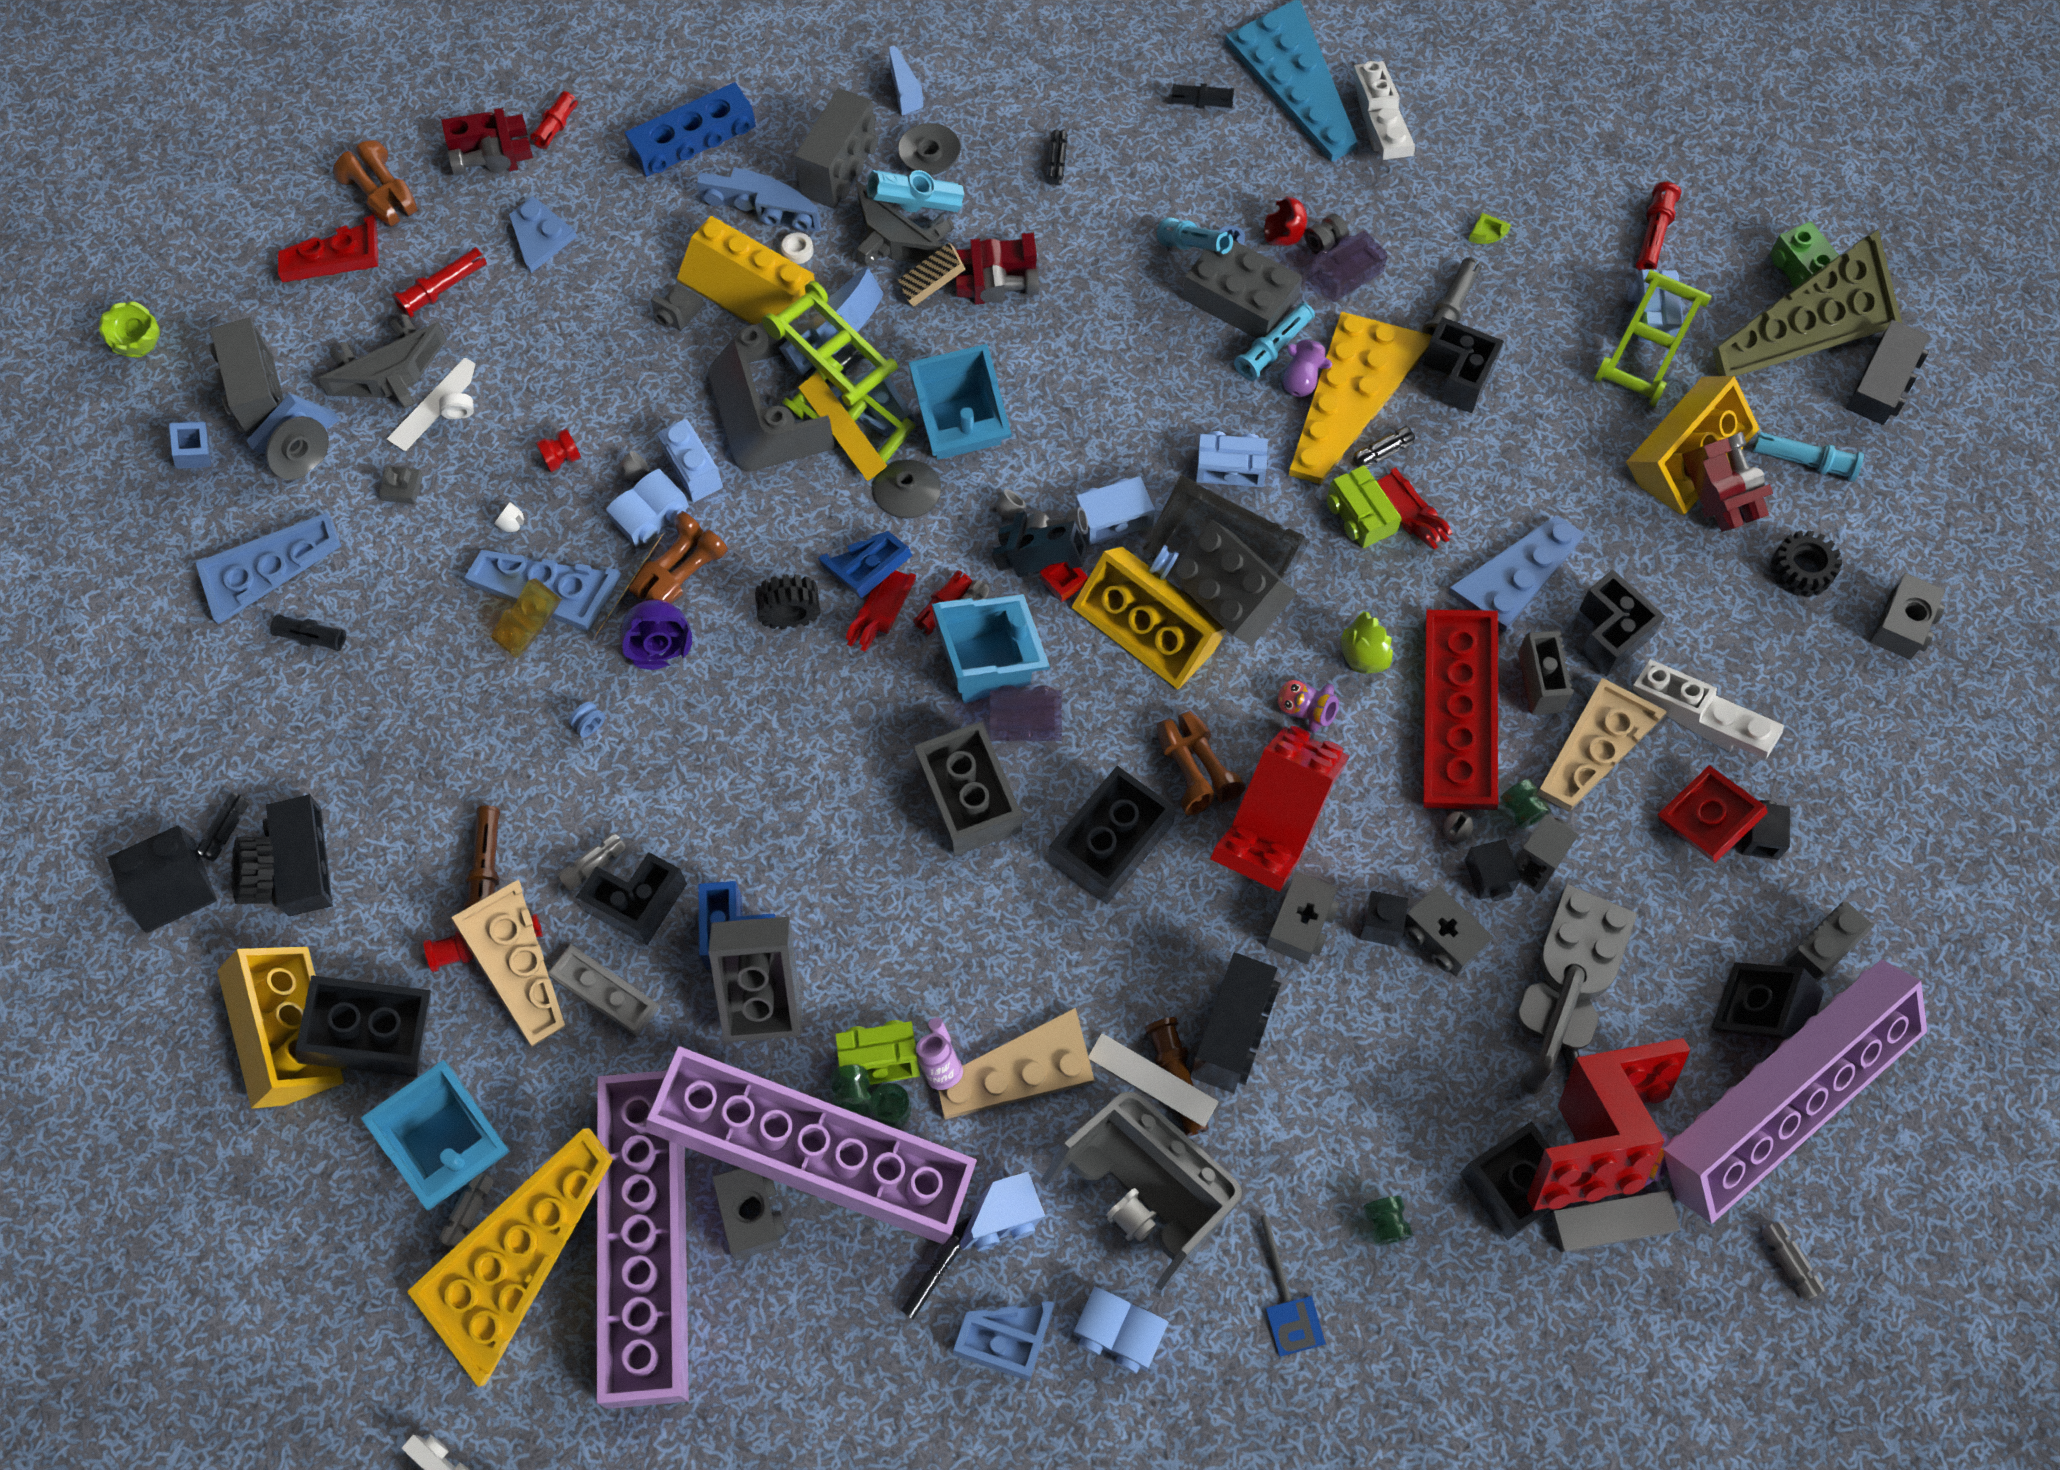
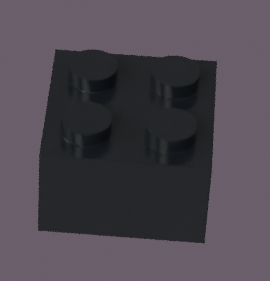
(1504, 1177)

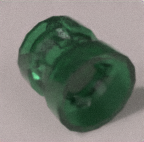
(1525, 804)
(850, 1089)
(888, 1099)
(1388, 1221)

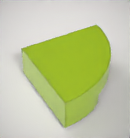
(1488, 229)

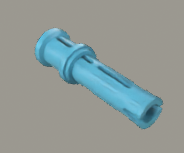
(1188, 235)
(1266, 348)
(1823, 458)

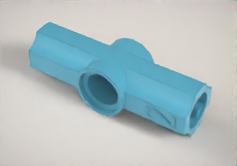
(915, 191)

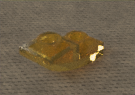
(526, 619)

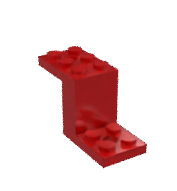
(1281, 807)
(1609, 1123)

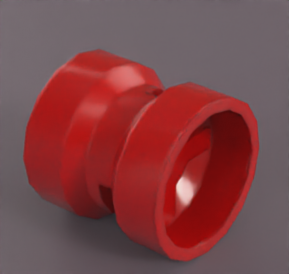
(556, 451)

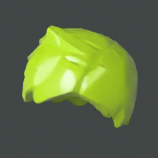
(129, 329)
(1366, 645)

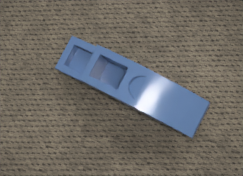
(772, 199)
(853, 302)

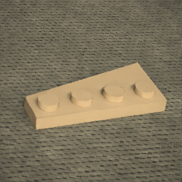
(1599, 741)
(508, 953)
(1028, 1067)

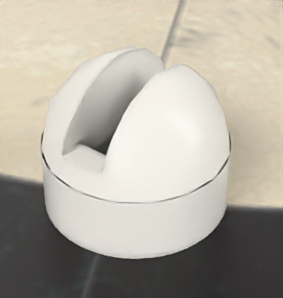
(510, 519)

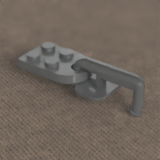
(1588, 943)

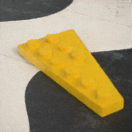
(1365, 372)
(496, 1271)

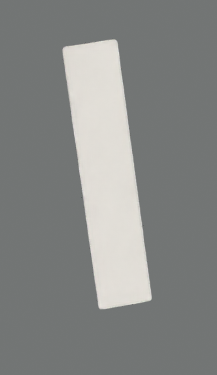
(428, 409)
(1153, 1080)

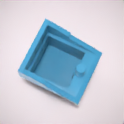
(959, 401)
(989, 644)
(435, 1134)

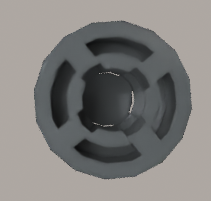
(1326, 234)

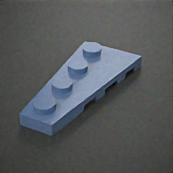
(258, 567)
(1518, 572)
(579, 586)

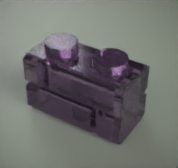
(1348, 265)
(1026, 714)

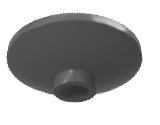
(929, 139)
(296, 447)
(910, 499)

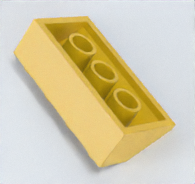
(740, 272)
(1703, 416)
(1148, 616)
(265, 1009)

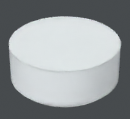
(797, 247)
(456, 406)

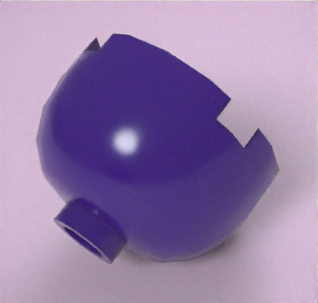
(653, 629)

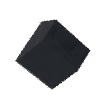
(162, 878)

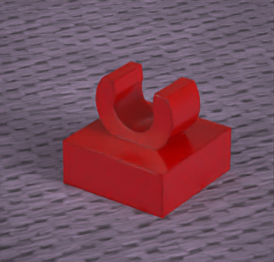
(1063, 580)

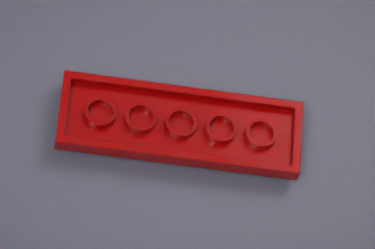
(1461, 710)

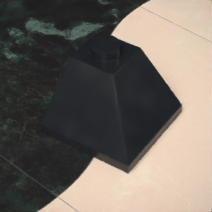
(1767, 1000)

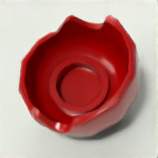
(1289, 218)

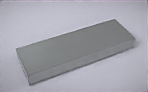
(603, 990)
(1615, 1221)

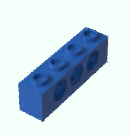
(690, 129)

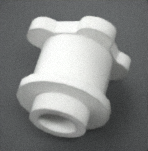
(1133, 1216)

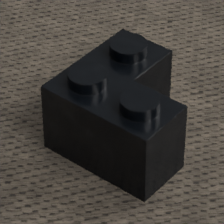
(1466, 357)
(1622, 619)
(634, 905)

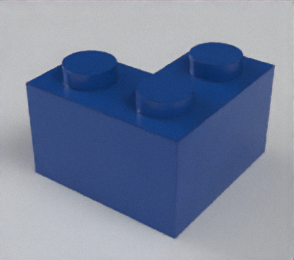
(719, 904)

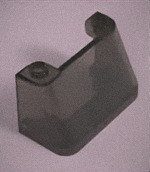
(1193, 508)

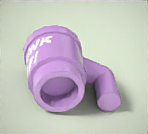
(938, 1057)

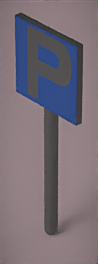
(1294, 1322)

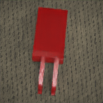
(1415, 512)
(880, 609)

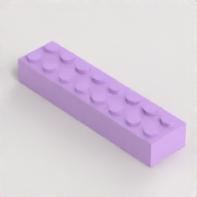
(1795, 1090)
(811, 1145)
(640, 1252)

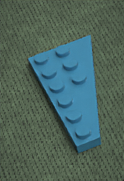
(1291, 67)

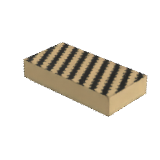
(931, 274)

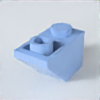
(1003, 1210)

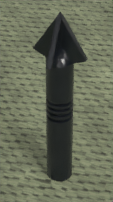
(933, 1275)

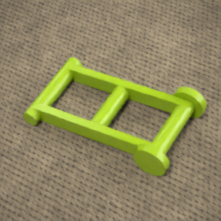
(817, 297)
(1654, 390)
(904, 428)

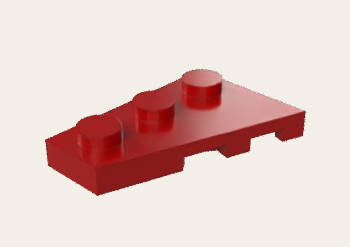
(340, 253)

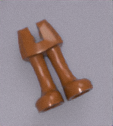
(382, 199)
(654, 578)
(1199, 792)

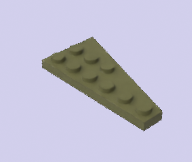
(1831, 307)

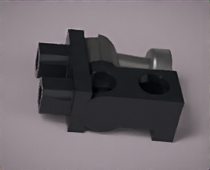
(1041, 542)

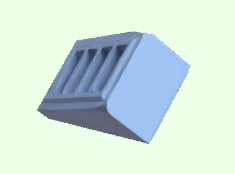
(906, 85)

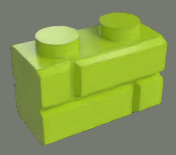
(1363, 507)
(884, 1051)

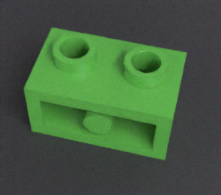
(1802, 252)

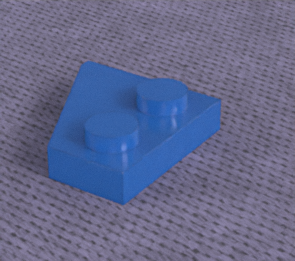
(867, 562)

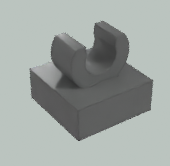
(400, 484)

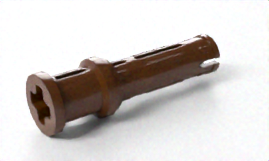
(484, 878)
(1172, 1058)

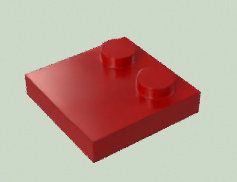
(1712, 813)

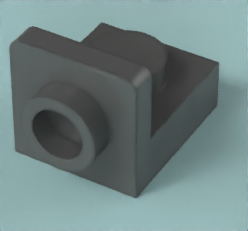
(677, 307)

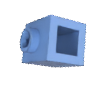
(190, 444)

